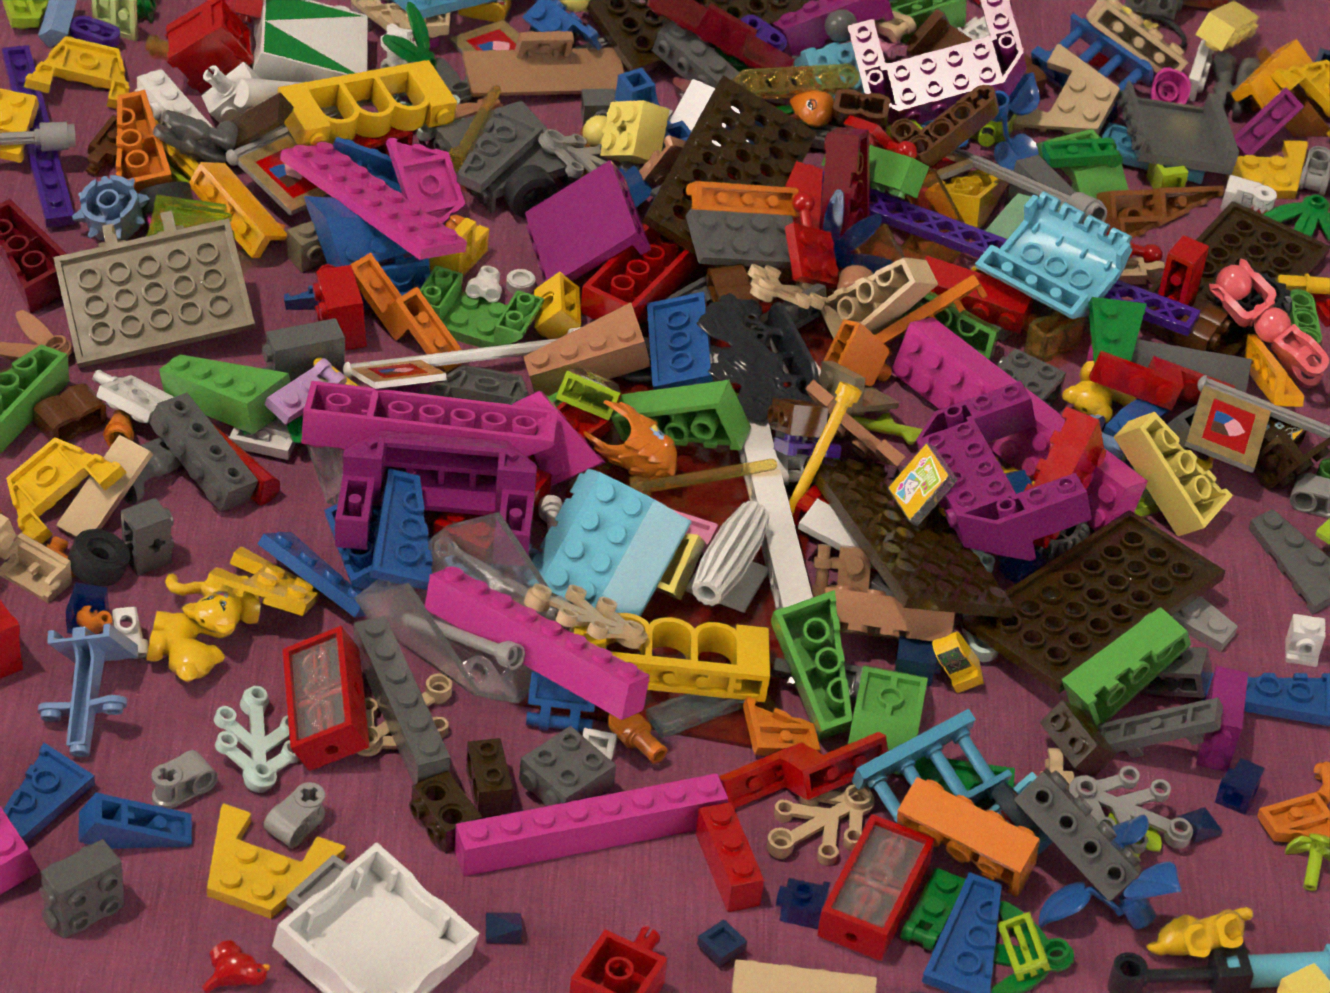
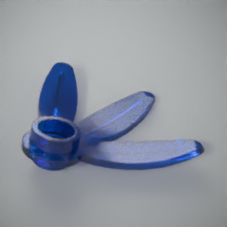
(853, 237)

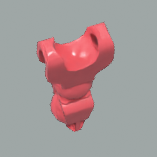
(1291, 345)

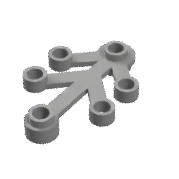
(567, 146)
(1127, 806)

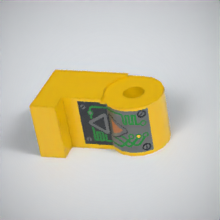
(958, 661)

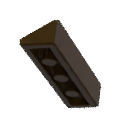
(261, 119)

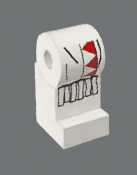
(1249, 194)

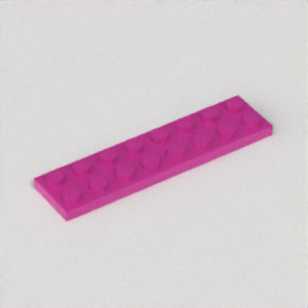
(374, 200)

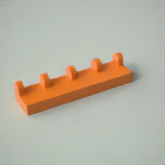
(742, 198)
(932, 308)

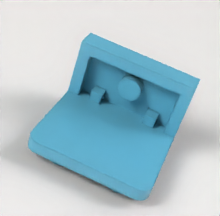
(831, 54)

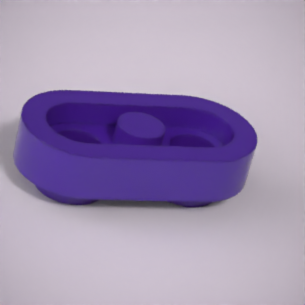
(95, 31)
(766, 32)

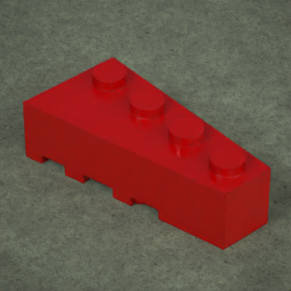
(1072, 450)

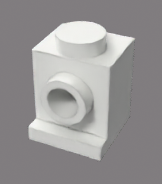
(1304, 640)

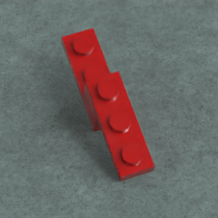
(1158, 384)
(801, 770)

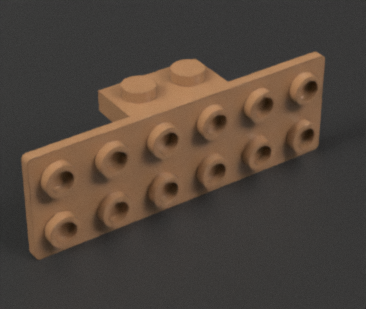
(542, 66)

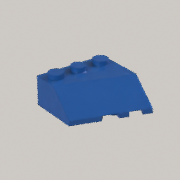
(347, 236)

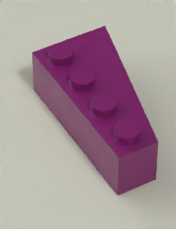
(806, 26)

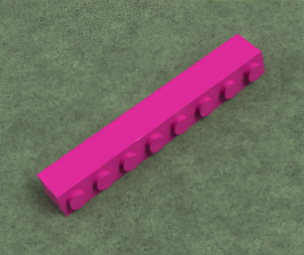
(547, 645)
(584, 824)

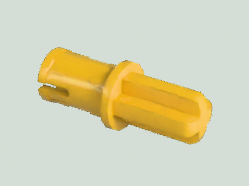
(1311, 284)

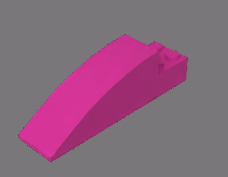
(348, 414)

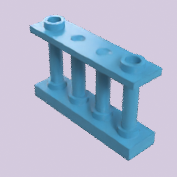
(930, 745)

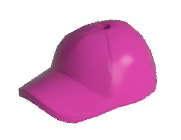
(1172, 84)

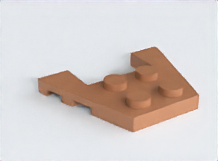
(862, 440)

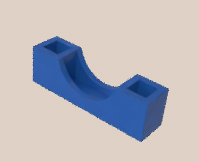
(637, 87)

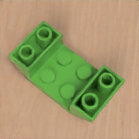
(1091, 178)
(476, 319)
(888, 704)

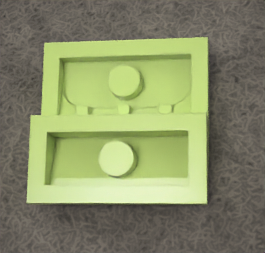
(118, 13)

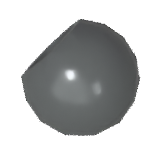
(837, 25)

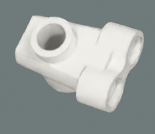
(485, 284)
(134, 631)

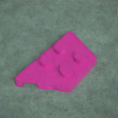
(427, 178)

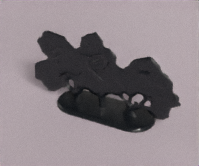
(751, 361)

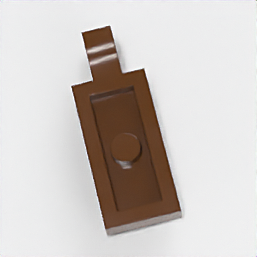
(103, 147)

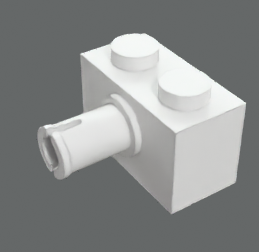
(221, 96)

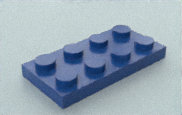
(677, 344)

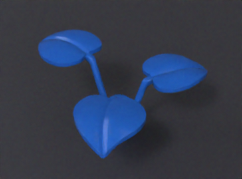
(1021, 102)
(1152, 882)

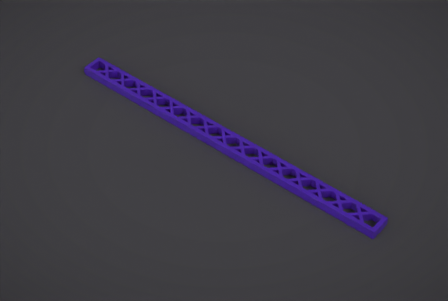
(960, 232)

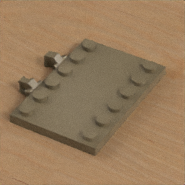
(153, 291)

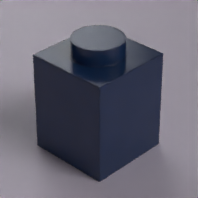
(917, 658)

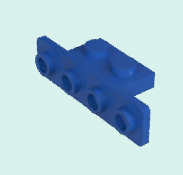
(552, 16)
(371, 159)

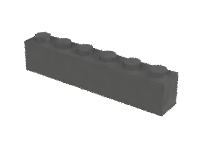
(400, 700)

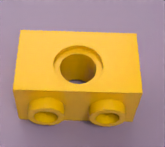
(559, 308)

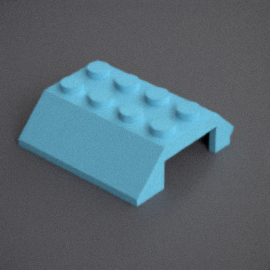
(1059, 256)
(610, 543)

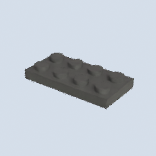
(739, 238)

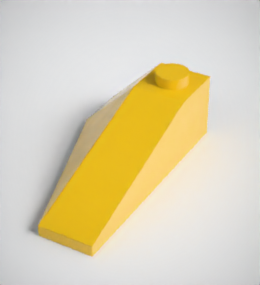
(975, 195)

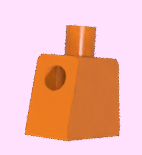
(860, 352)

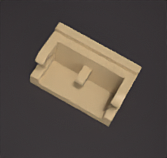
(36, 568)

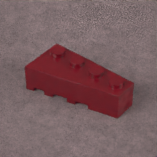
(849, 170)
(29, 256)

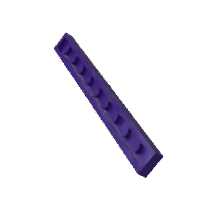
(44, 164)

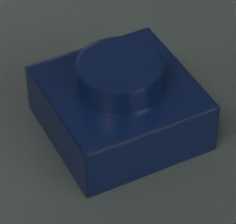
(722, 942)

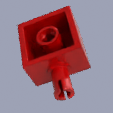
(341, 299)
(621, 965)

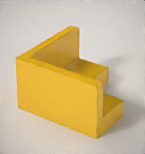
(476, 247)

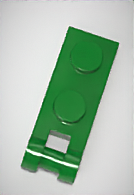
(1081, 152)
(933, 909)

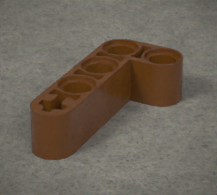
(950, 127)

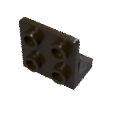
(1283, 458)

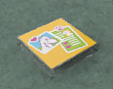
(922, 484)

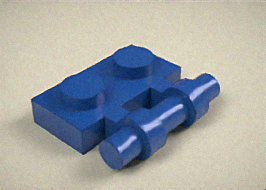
(550, 694)

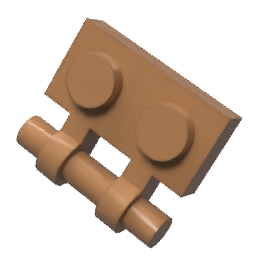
(852, 567)

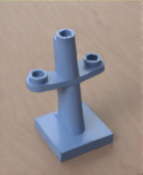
(88, 654)

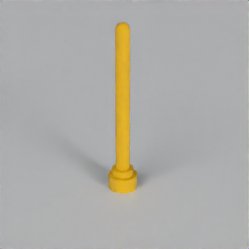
(846, 396)

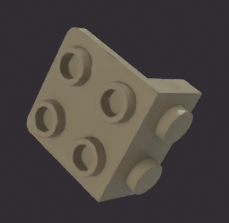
(870, 398)

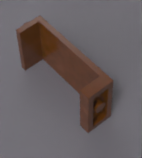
(934, 35)

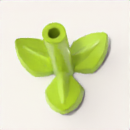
(1318, 846)

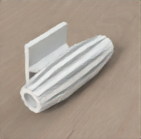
(727, 568)

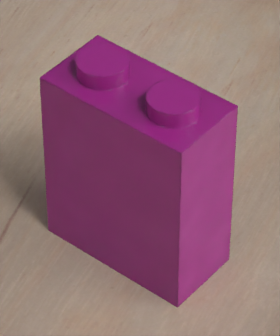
(1220, 745)

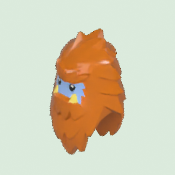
(645, 451)

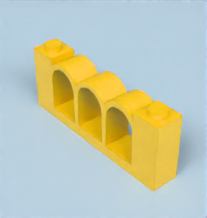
(419, 81)
(745, 648)

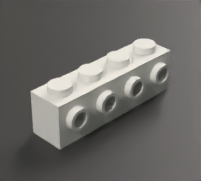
(167, 96)

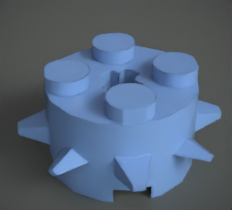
(110, 203)

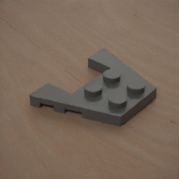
(480, 385)

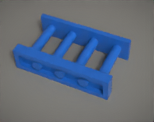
(1099, 42)

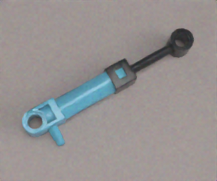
(1227, 970)

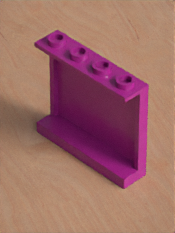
(586, 224)

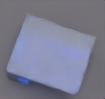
(82, 596)

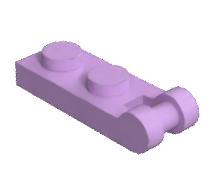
(290, 400)

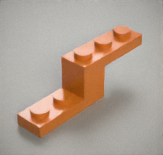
(403, 312)

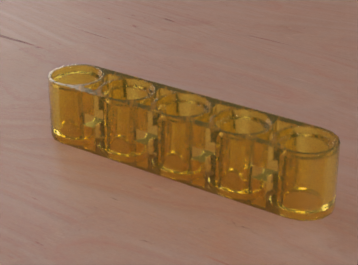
(802, 75)

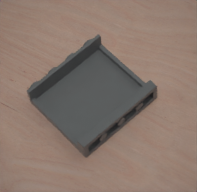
(1179, 132)
(452, 134)

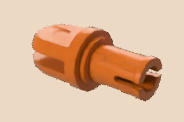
(636, 733)

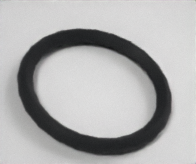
(1169, 23)

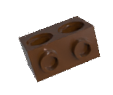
(797, 417)

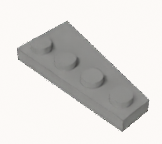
(1205, 623)

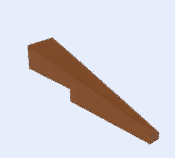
(1307, 121)
(1143, 210)

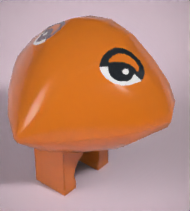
(813, 108)

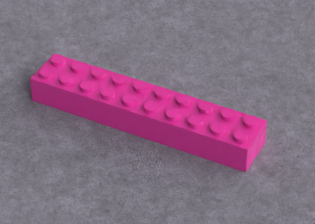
(952, 371)

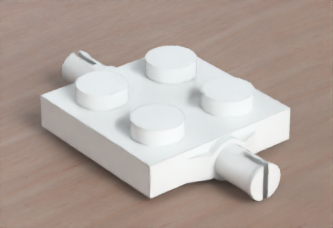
(129, 395)

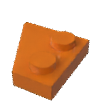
(776, 730)
(1296, 818)

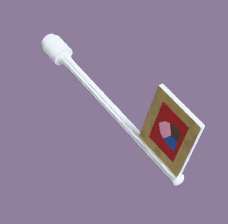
(422, 367)

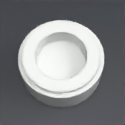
(520, 280)

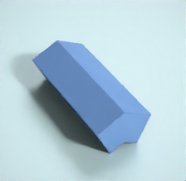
(56, 21)

